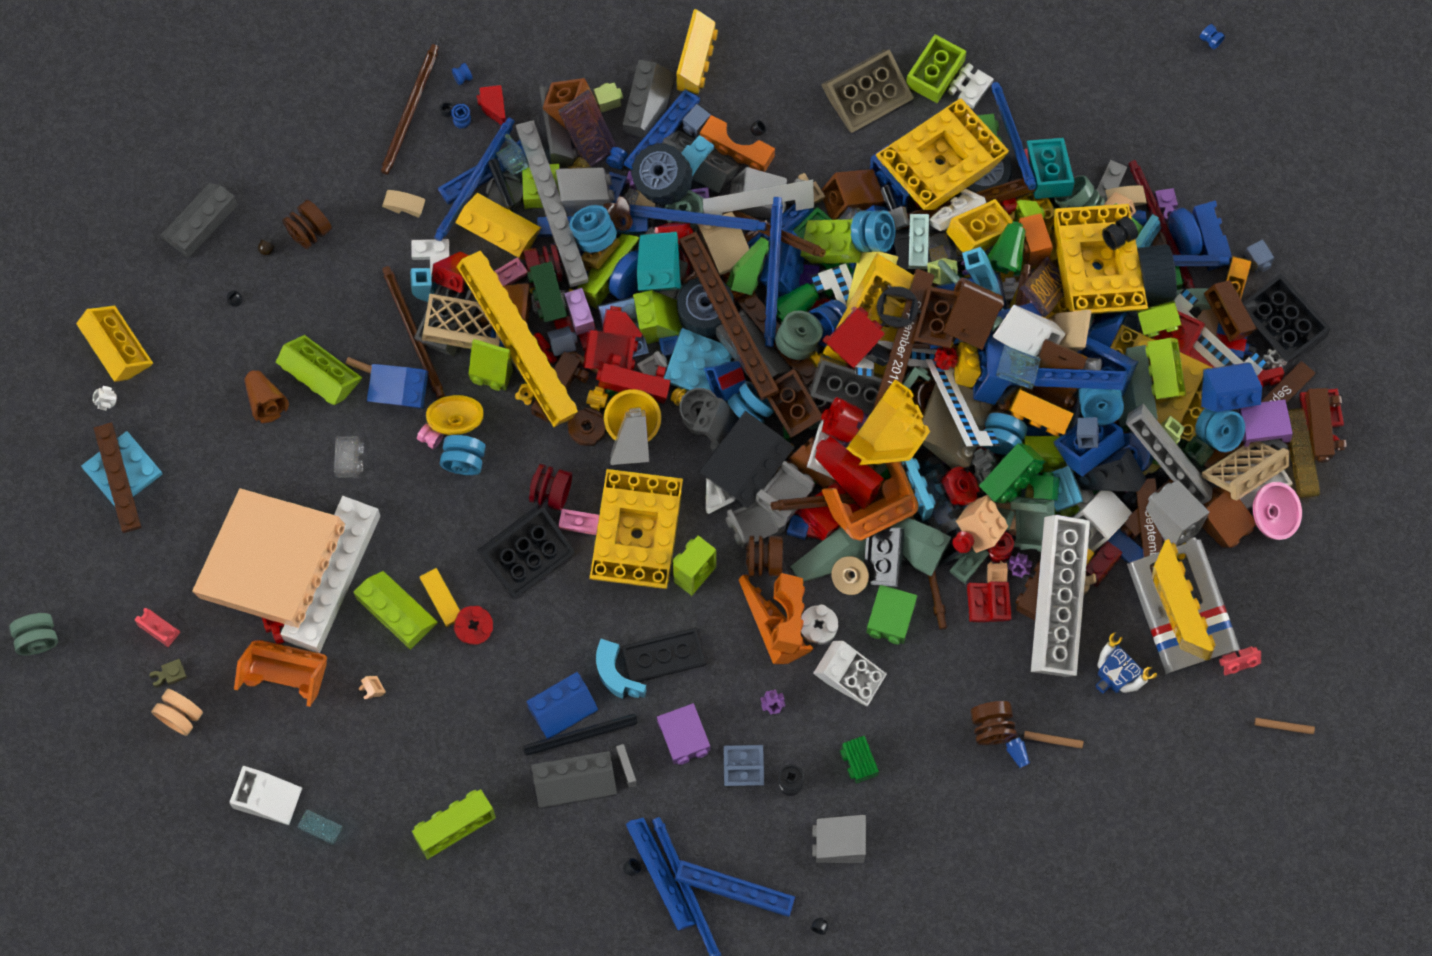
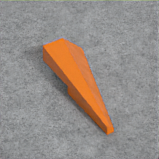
(767, 618)

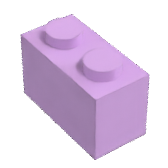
(579, 311)

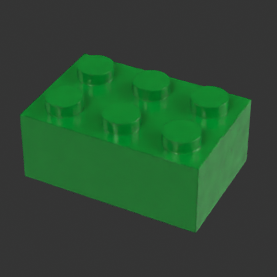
(1012, 474)

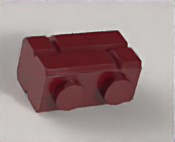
(1103, 562)

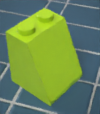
(656, 316)

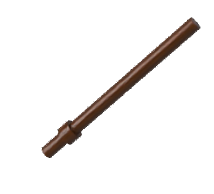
(939, 609)

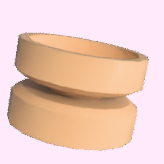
(177, 712)

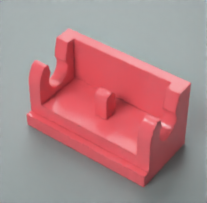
(157, 627)

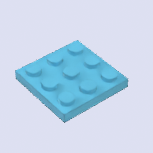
(690, 358)
(138, 466)
(918, 484)

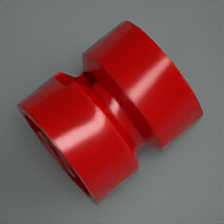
(1002, 550)

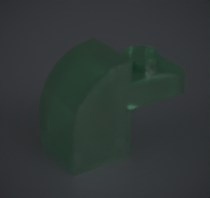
(1196, 450)

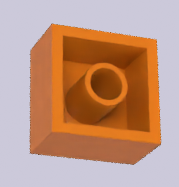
(1037, 240)

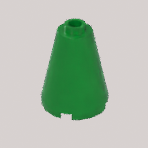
(1008, 250)
(796, 300)

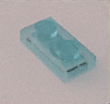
(320, 827)

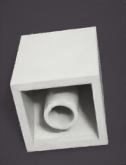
(1105, 515)

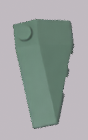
(1139, 388)
(923, 545)
(824, 556)

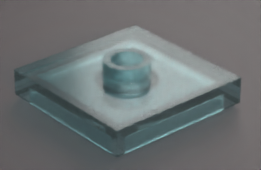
(1018, 367)

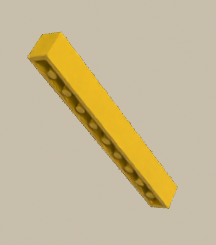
(517, 338)

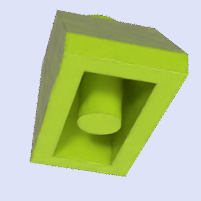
(1027, 208)

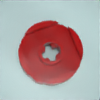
(952, 483)
(468, 635)

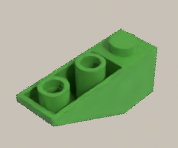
(746, 271)

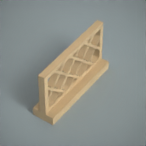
(450, 337)
(1254, 475)

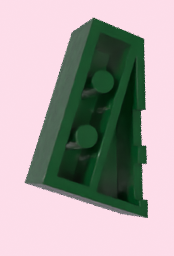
(547, 292)

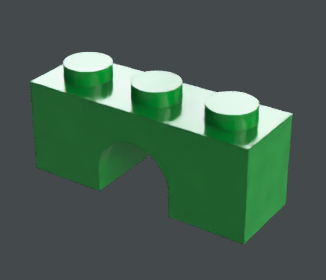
(1045, 486)

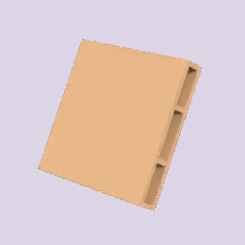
(269, 558)

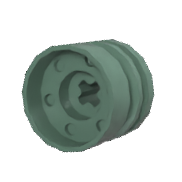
(1082, 195)

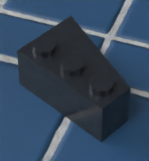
(1115, 473)

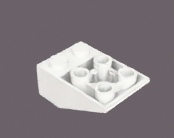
(1027, 331)
(850, 672)
(265, 795)

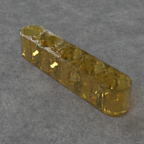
(1302, 455)

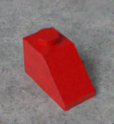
(492, 103)
(682, 229)
(619, 323)

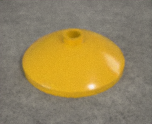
(629, 399)
(454, 415)

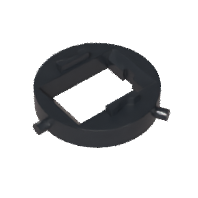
(892, 321)

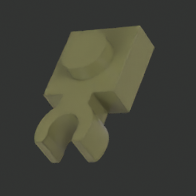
(172, 673)

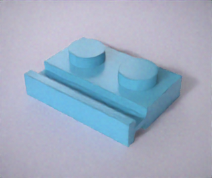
(1148, 232)
(1068, 489)

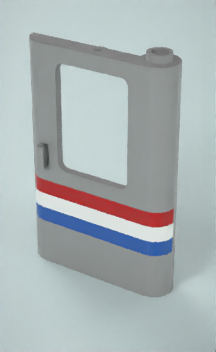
(1211, 608)

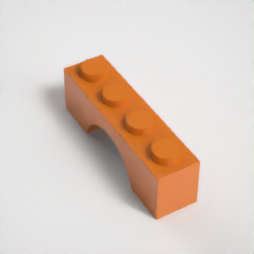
(756, 155)
(789, 593)

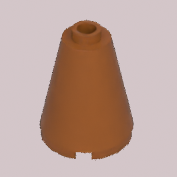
(264, 397)
(800, 460)

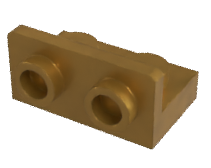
(597, 259)

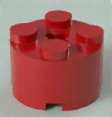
(842, 420)

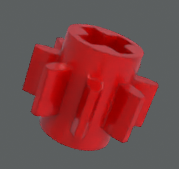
(946, 358)

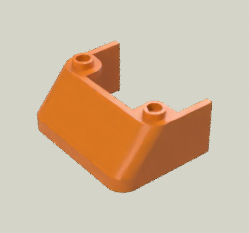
(896, 506)
(282, 666)

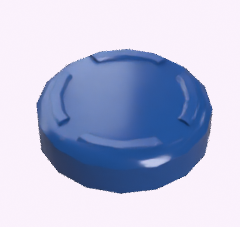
(1185, 232)
(623, 280)

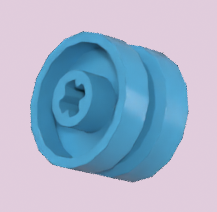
(593, 228)
(873, 231)
(749, 401)
(1101, 403)
(1220, 429)
(1007, 431)
(462, 455)

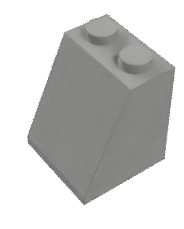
(753, 179)
(584, 188)
(632, 440)
(1176, 513)
(840, 839)

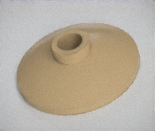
(842, 578)

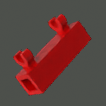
(621, 379)

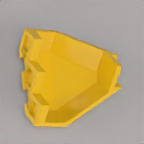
(892, 429)

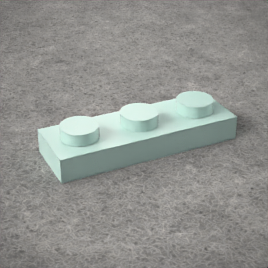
(918, 241)

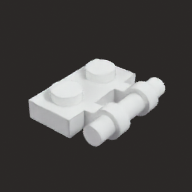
(976, 87)

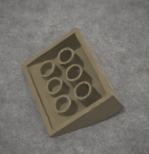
(868, 90)
(944, 435)

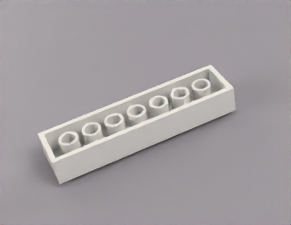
(359, 526)
(1060, 596)

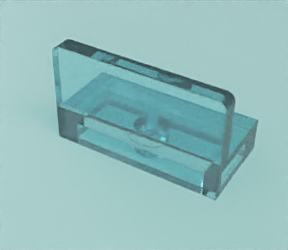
(512, 156)

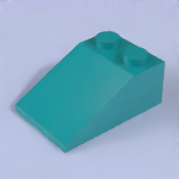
(1050, 168)
(658, 262)

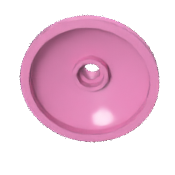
(1284, 510)

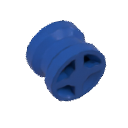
(462, 74)
(617, 158)

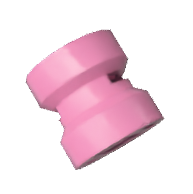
(429, 436)

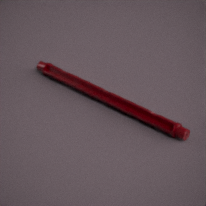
(1155, 210)

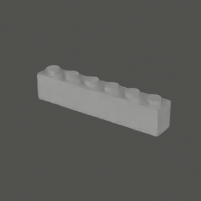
(1167, 453)

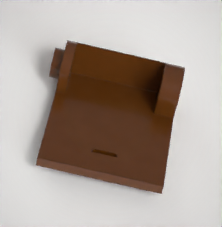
(973, 311)
(1058, 357)

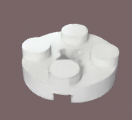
(829, 625)

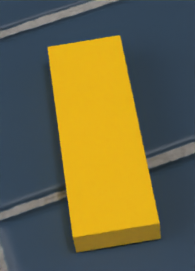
(440, 596)

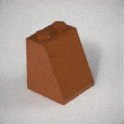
(561, 94)
(853, 190)
(521, 297)
(1227, 518)

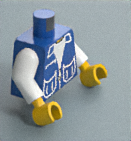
(1120, 670)

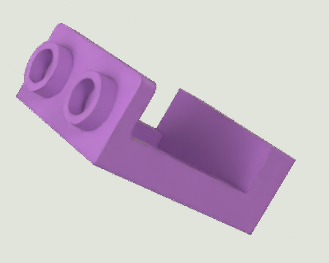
(1266, 422)
(684, 734)

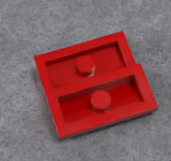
(989, 602)

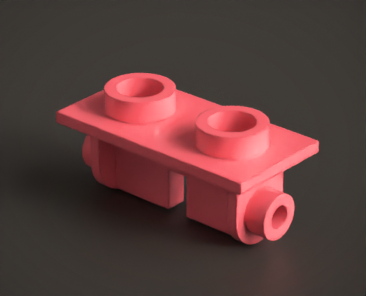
(1248, 658)

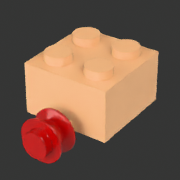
(980, 526)

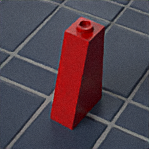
(857, 480)

